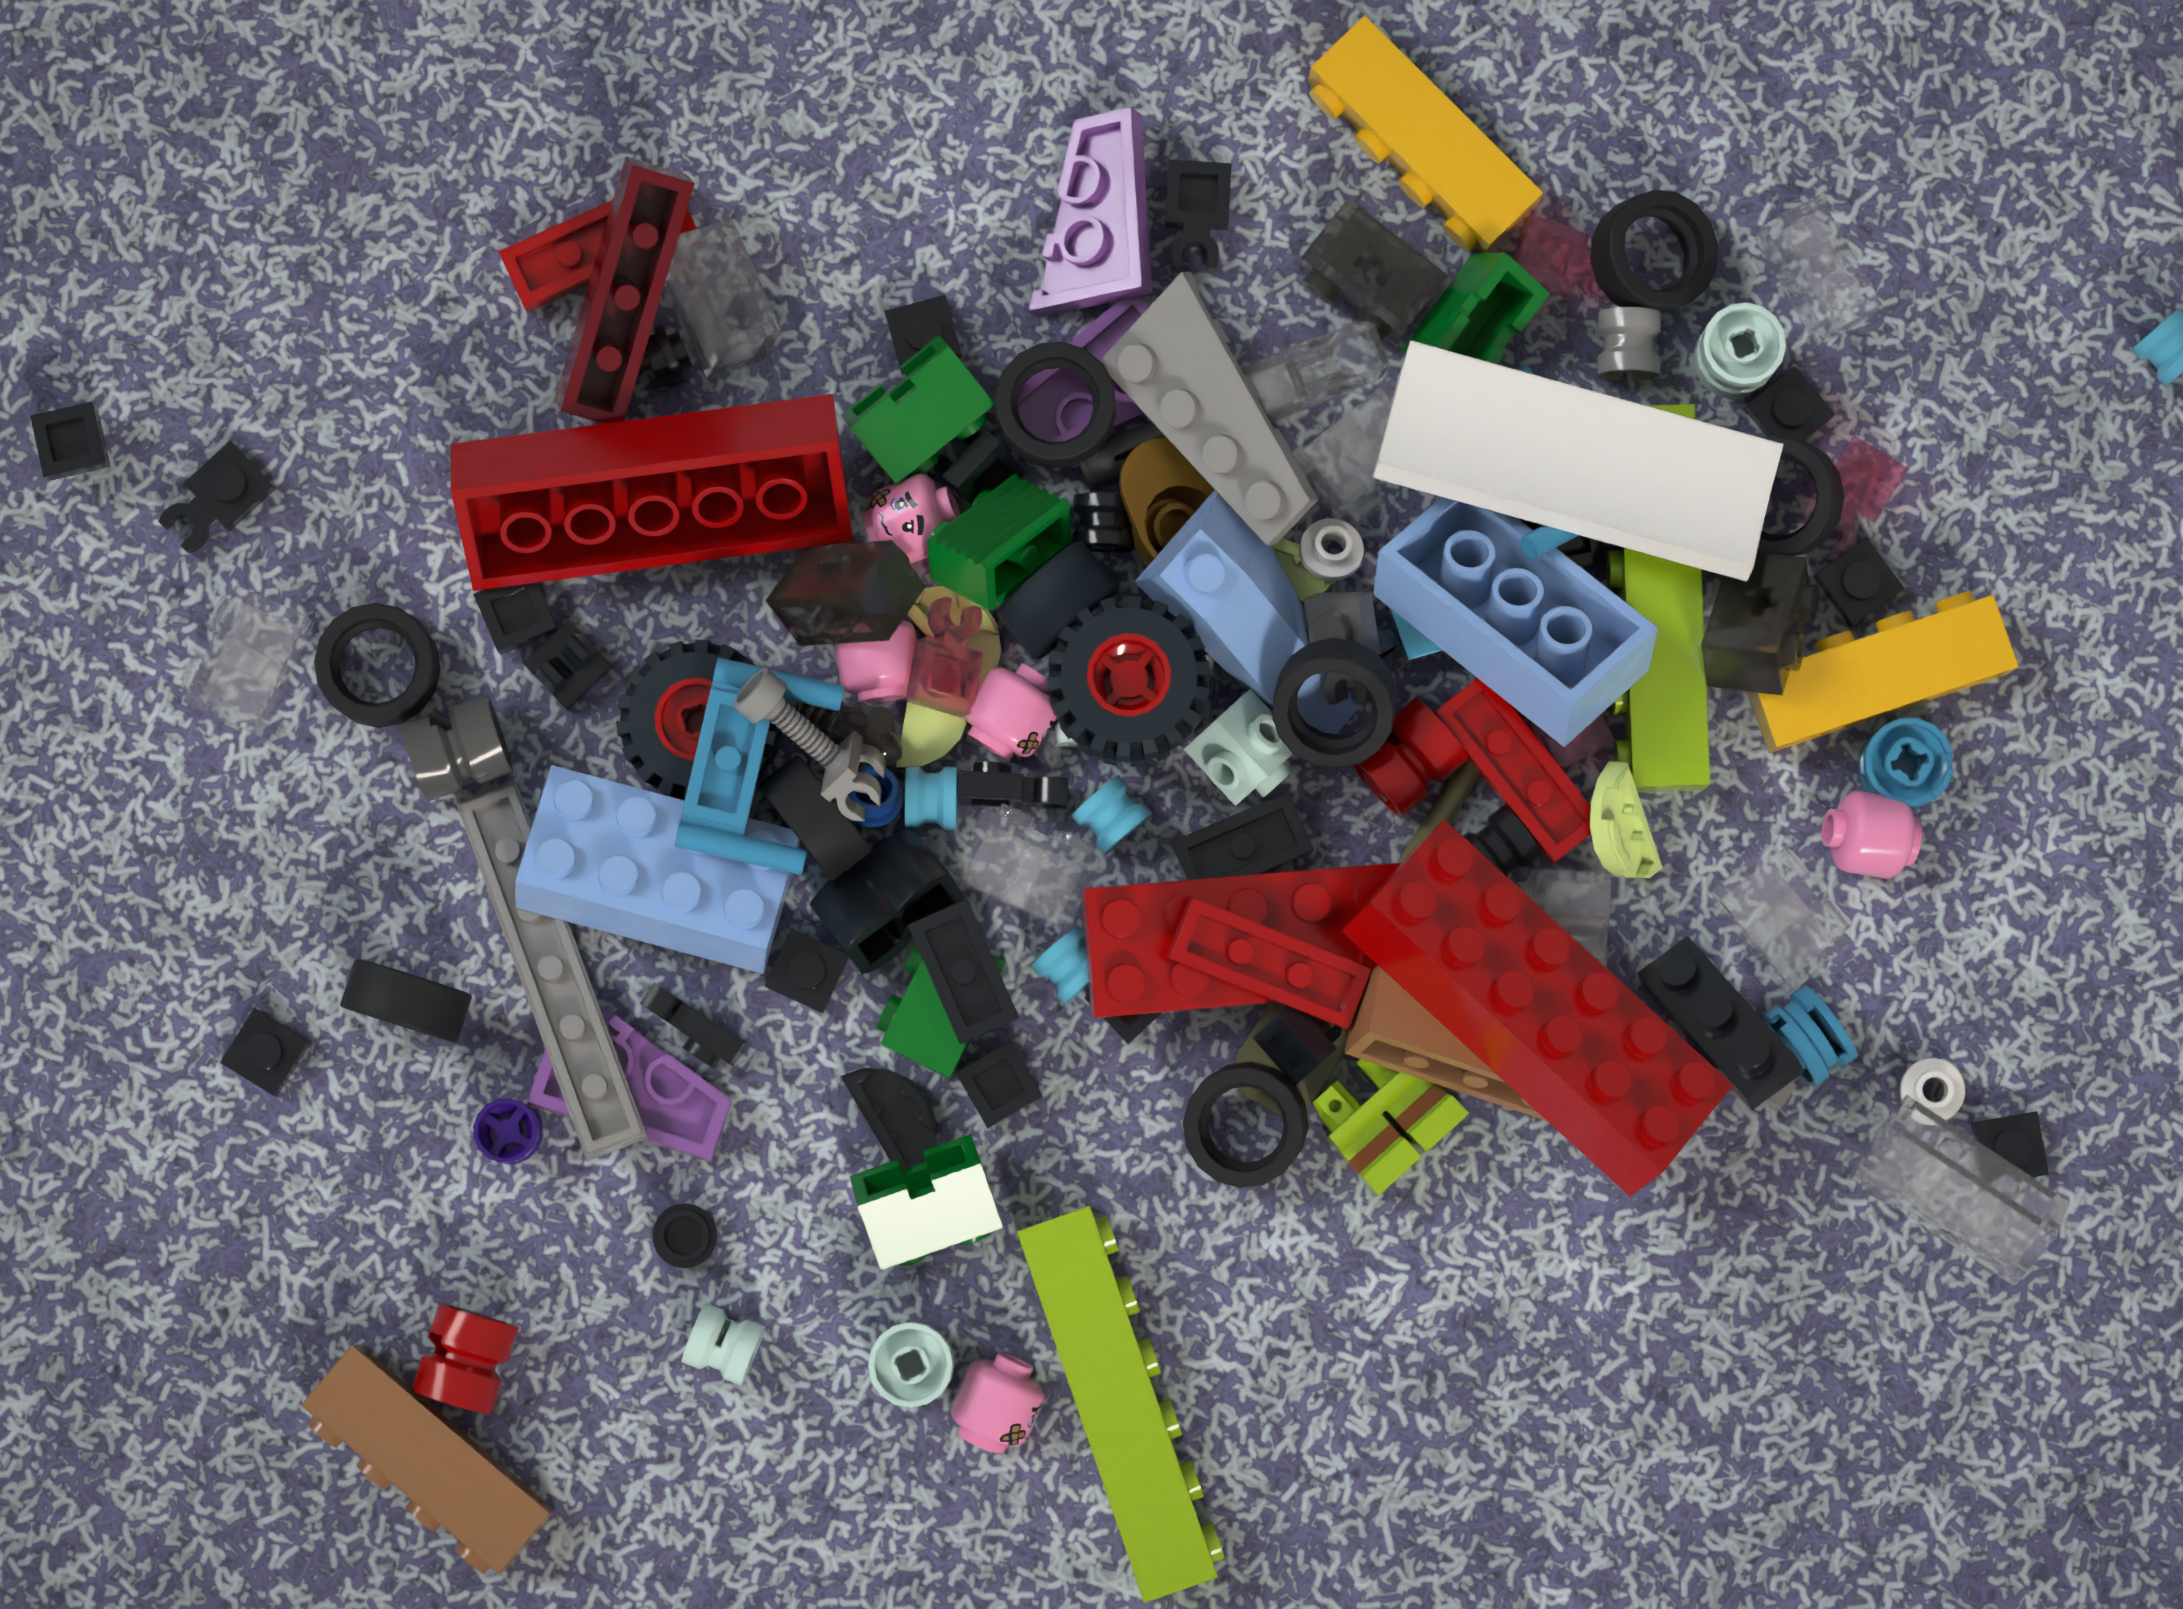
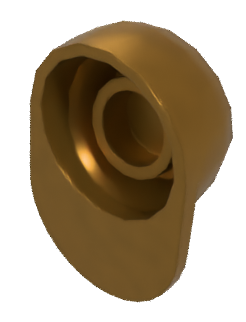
(1159, 494)

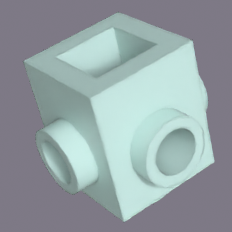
(1242, 750)

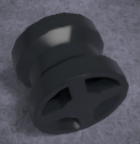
(1102, 523)

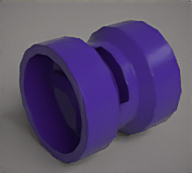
(499, 1127)

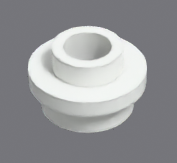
(1326, 565)
(1946, 1073)

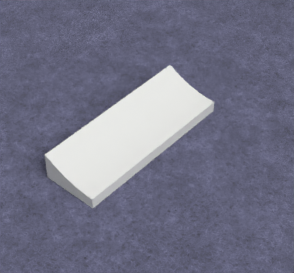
(1578, 460)

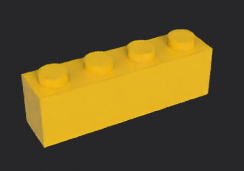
(1423, 137)
(1887, 670)

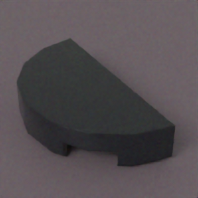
(895, 1113)

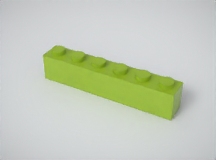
(1668, 705)
(1118, 1405)

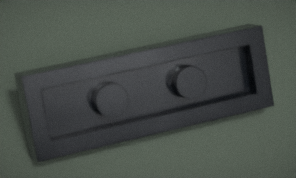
(1720, 1023)

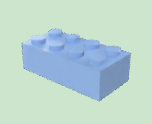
(1520, 624)
(610, 864)

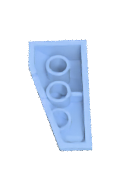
(1239, 606)

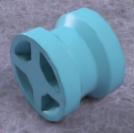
(2164, 348)
(931, 798)
(1111, 814)
(1065, 965)

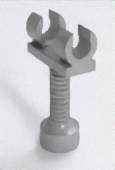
(764, 699)

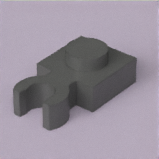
(1347, 618)

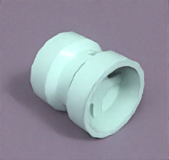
(723, 1344)

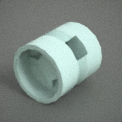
(1739, 350)
(911, 1364)

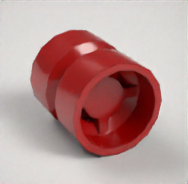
(1412, 755)
(464, 1359)

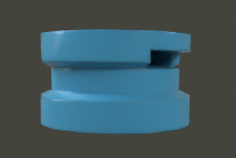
(1906, 762)
(1811, 1034)

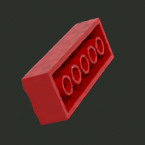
(651, 492)
(1538, 1009)

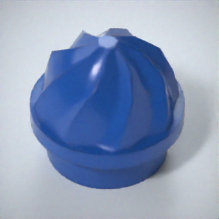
(890, 803)

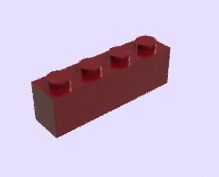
(624, 292)

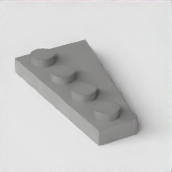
(1196, 394)

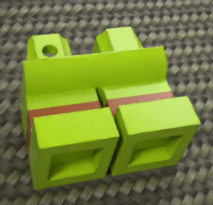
(1369, 1140)

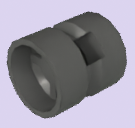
(457, 748)

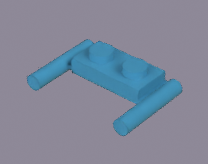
(729, 767)

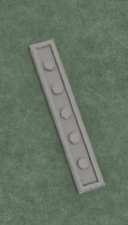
(553, 981)

